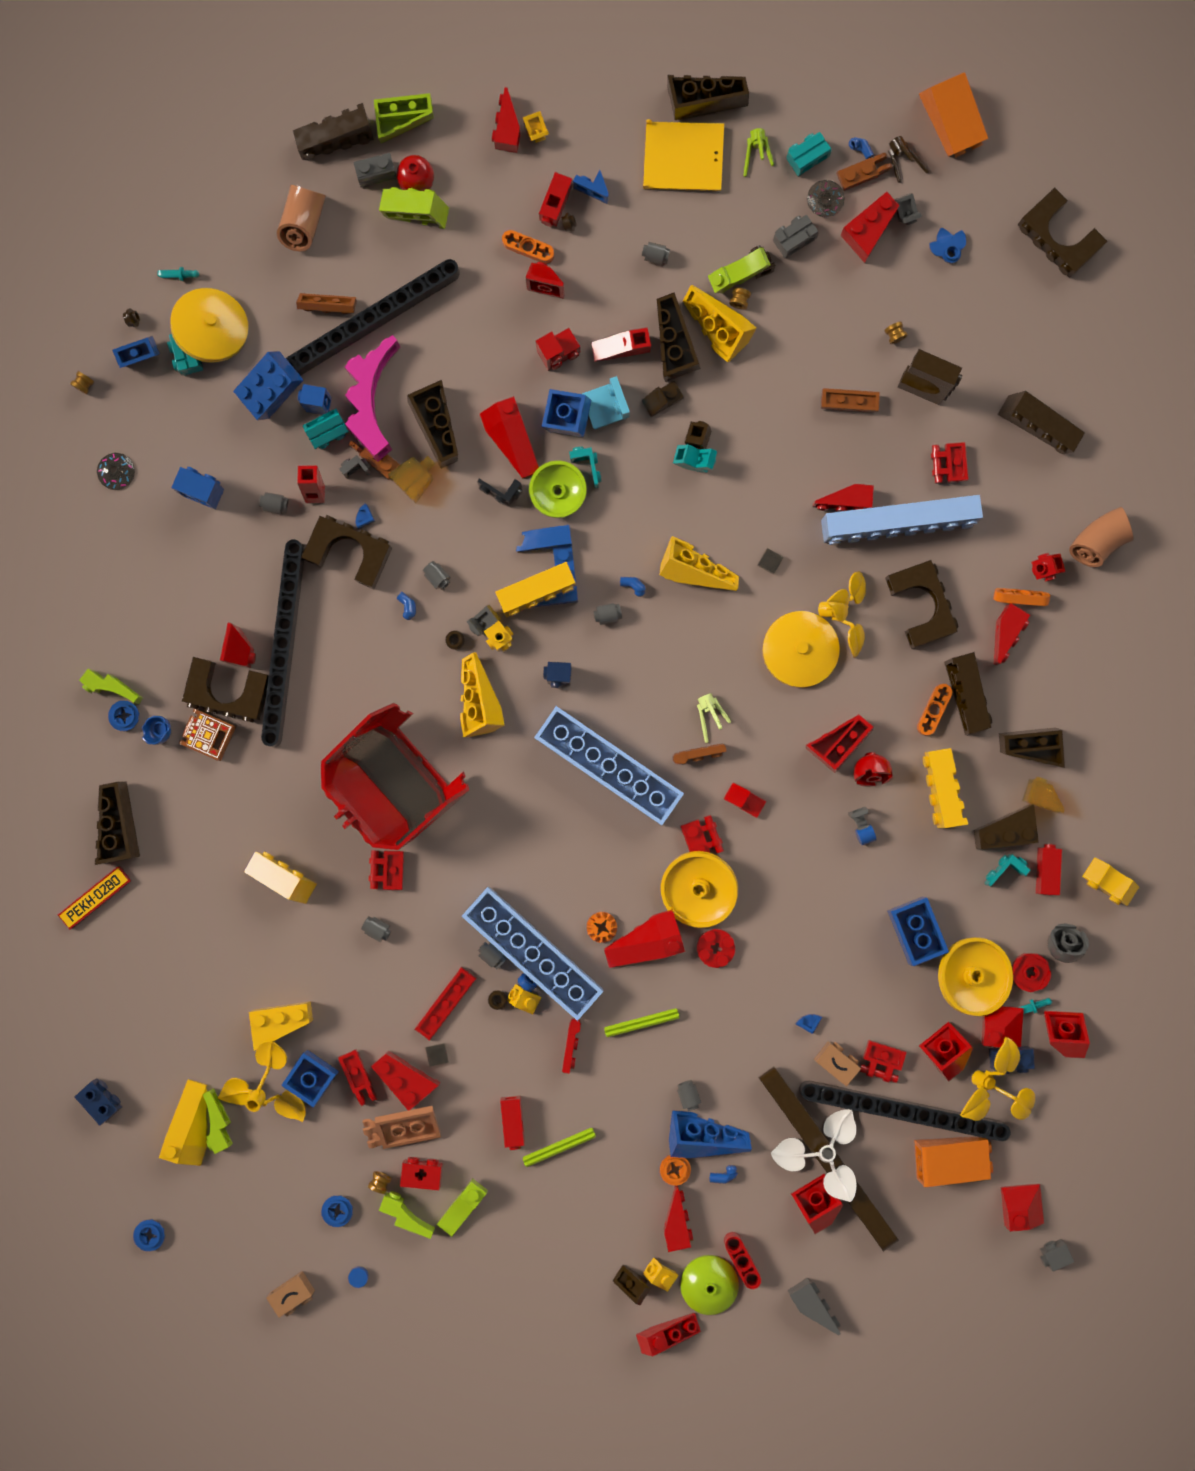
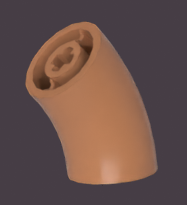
(300, 218)
(1102, 538)

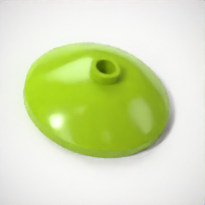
(555, 476)
(705, 1272)

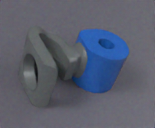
(864, 831)

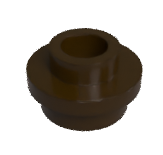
(569, 222)
(131, 318)
(452, 634)
(497, 1006)

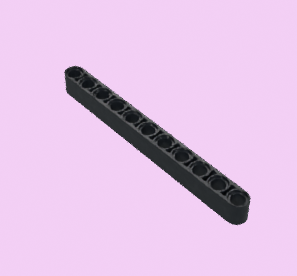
(375, 311)
(287, 652)
(894, 1111)

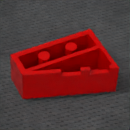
(869, 225)
(839, 744)
(404, 1080)

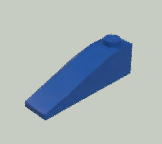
(699, 1137)

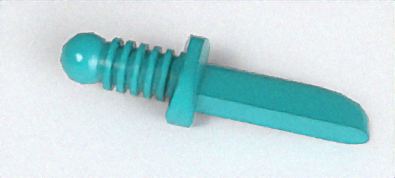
(181, 273)
(1034, 1006)

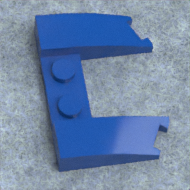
(560, 540)

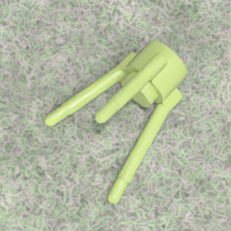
(708, 704)

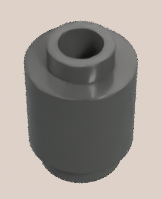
(655, 253)
(274, 503)
(436, 575)
(607, 613)
(376, 929)
(491, 955)
(688, 1095)

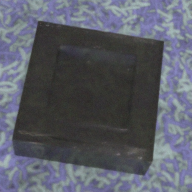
(770, 561)
(437, 1054)

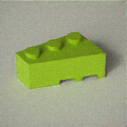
(401, 114)

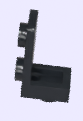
(513, 491)

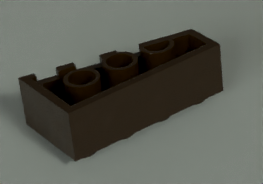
(706, 95)
(334, 133)
(676, 345)
(433, 417)
(1041, 421)
(968, 693)
(116, 825)

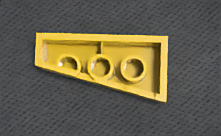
(535, 589)
(944, 789)

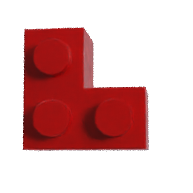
(557, 348)

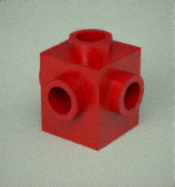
(1048, 566)

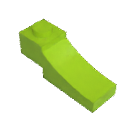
(739, 271)
(96, 683)
(218, 1137)
(394, 1205)
(462, 1207)

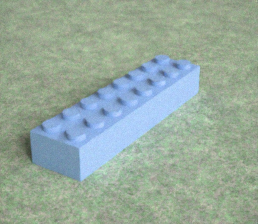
(901, 518)
(609, 765)
(532, 953)

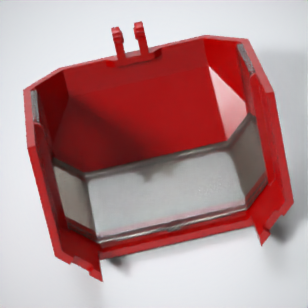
(386, 782)

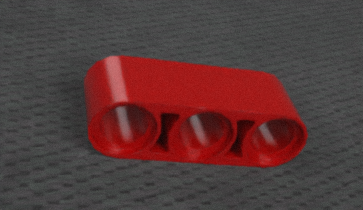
(743, 1269)

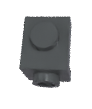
(907, 209)
(350, 466)
(483, 620)

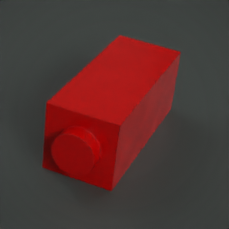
(555, 199)
(311, 484)
(1048, 870)
(512, 1122)

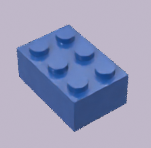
(268, 385)
(918, 931)

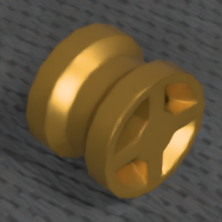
(740, 298)
(896, 332)
(82, 382)
(379, 1182)

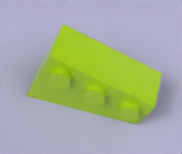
(414, 205)

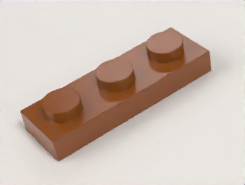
(326, 303)
(850, 400)

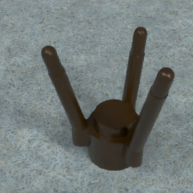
(899, 148)

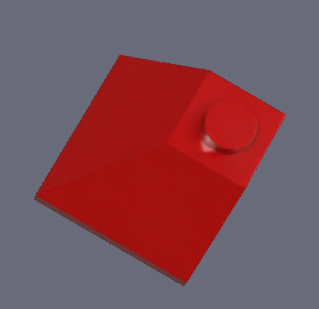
(544, 280)
(237, 648)
(1001, 1024)
(1067, 1033)
(947, 1051)
(817, 1205)
(1022, 1207)

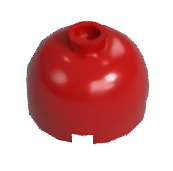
(415, 173)
(872, 769)

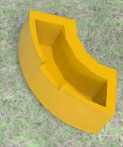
(1110, 881)

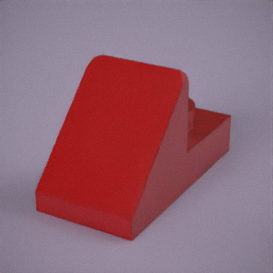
(744, 800)

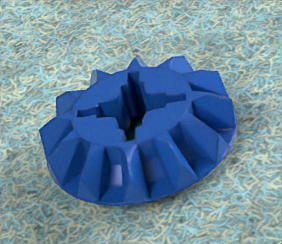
(117, 710)
(329, 1215)
(141, 1239)

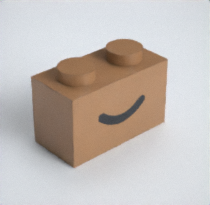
(837, 1063)
(291, 1294)

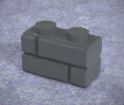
(375, 170)
(795, 236)

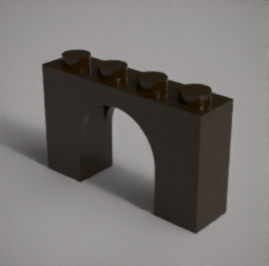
(1067, 258)
(930, 377)
(329, 532)
(925, 577)
(199, 692)

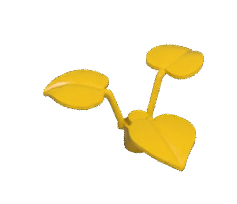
(837, 609)
(238, 1092)
(979, 1104)

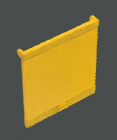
(683, 156)

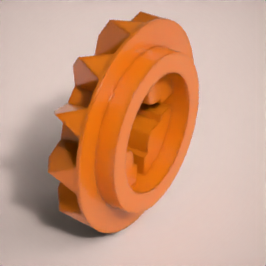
(611, 926)
(672, 1178)

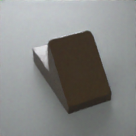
(662, 398)
(632, 1284)

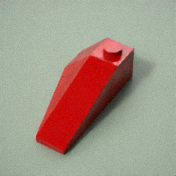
(507, 430)
(650, 941)

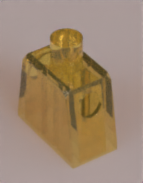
(413, 477)

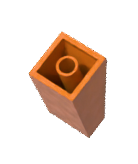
(954, 115)
(952, 1160)

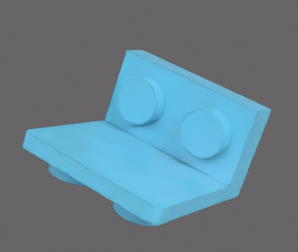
(607, 404)

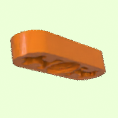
(530, 254)
(1019, 596)
(935, 694)

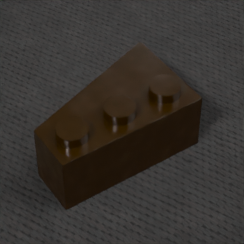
(1035, 745)
(1010, 830)

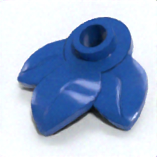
(948, 243)

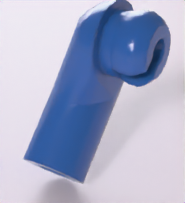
(862, 146)
(635, 583)
(409, 606)
(725, 1177)

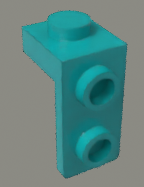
(582, 454)
(1017, 864)

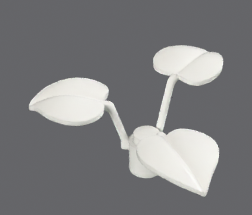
(840, 1182)

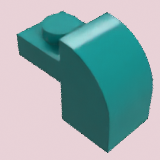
(694, 458)

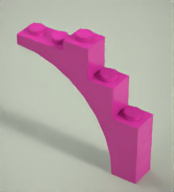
(362, 396)

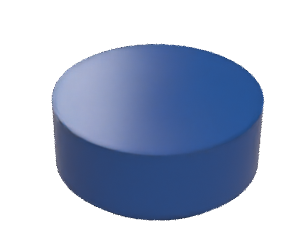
(526, 983)
(358, 1277)

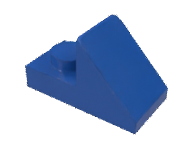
(593, 189)

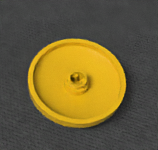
(209, 325)
(801, 649)
(699, 889)
(975, 976)

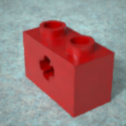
(412, 1179)

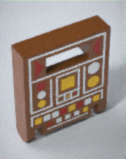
(202, 734)

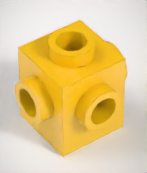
(499, 630)

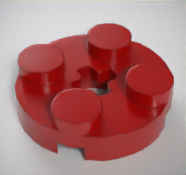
(710, 938)
(1041, 968)

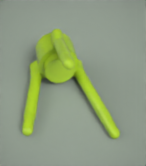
(758, 140)

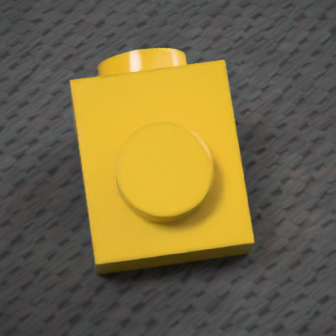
(535, 127)
(523, 999)
(660, 1275)

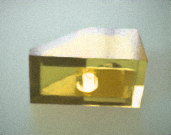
(1042, 795)

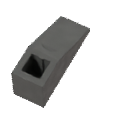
(809, 1304)

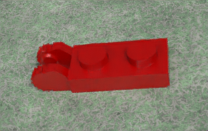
(572, 1043)
(357, 1075)

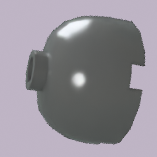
(1067, 943)

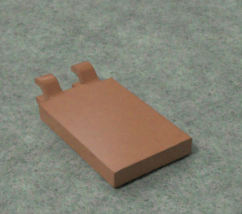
(402, 1128)

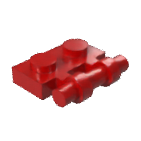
(955, 462)
(695, 837)
(392, 870)
(884, 1055)

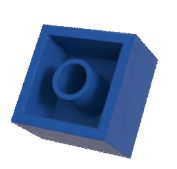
(566, 413)
(197, 487)
(310, 1078)

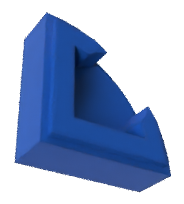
(364, 517)
(809, 1022)

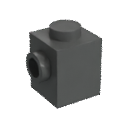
(1056, 1255)

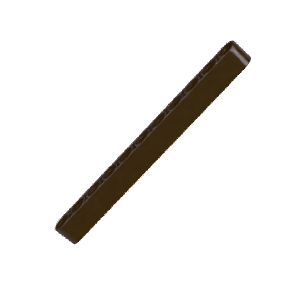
(815, 1141)

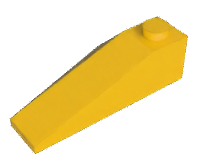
(723, 326)
(689, 567)
(481, 707)
(186, 1136)

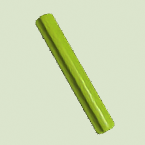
(642, 1022)
(559, 1147)

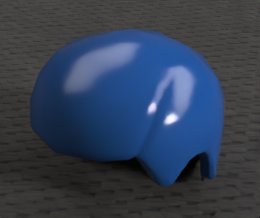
(156, 730)

